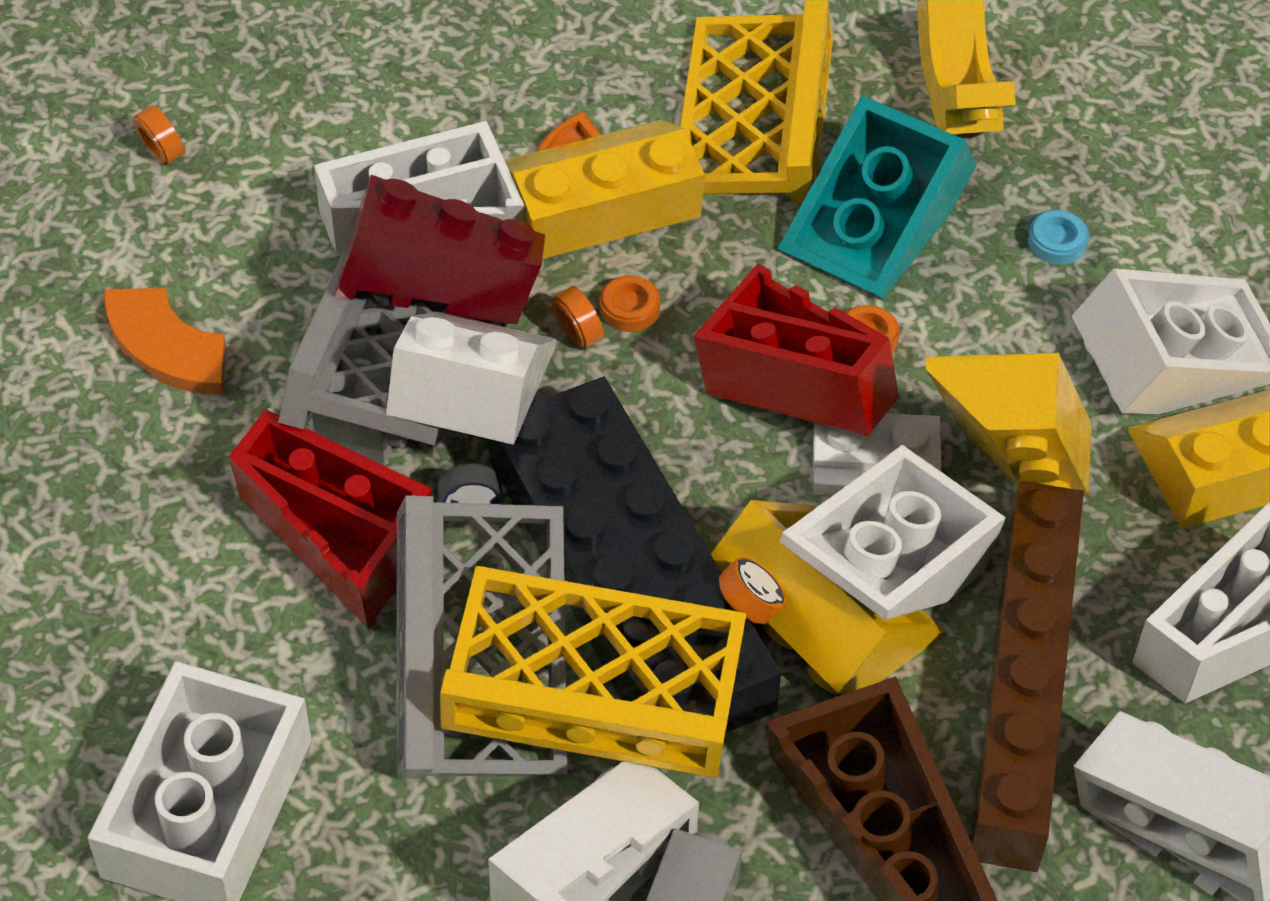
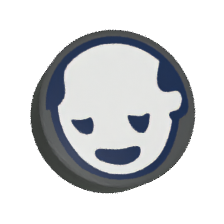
(470, 484)

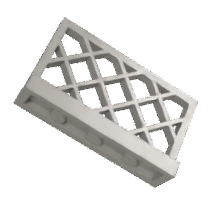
(325, 366)
(423, 622)

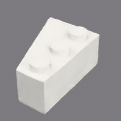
(446, 165)
(1216, 621)
(1181, 800)
(597, 842)

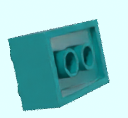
(879, 197)

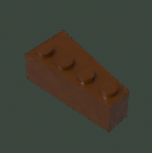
(879, 795)

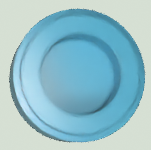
(1058, 237)

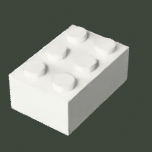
(201, 787)

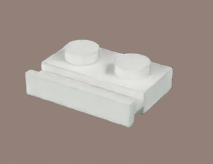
(845, 455)

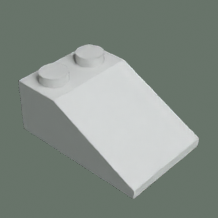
(1174, 338)
(466, 375)
(899, 536)

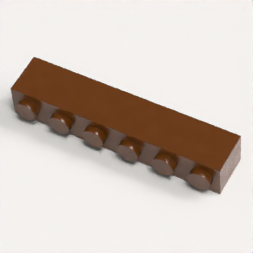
(1027, 678)

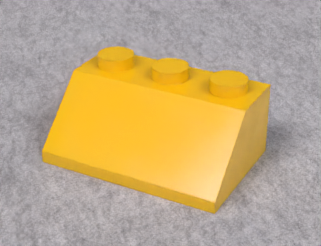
(610, 186)
(1019, 414)
(1210, 458)
(821, 621)

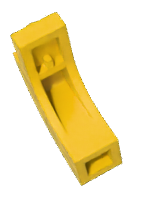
(959, 68)

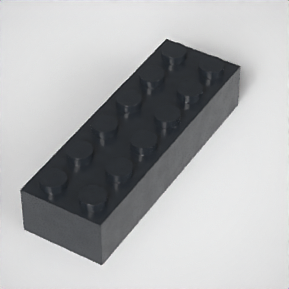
(627, 536)

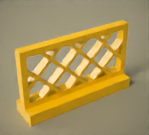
(803, 92)
(569, 716)

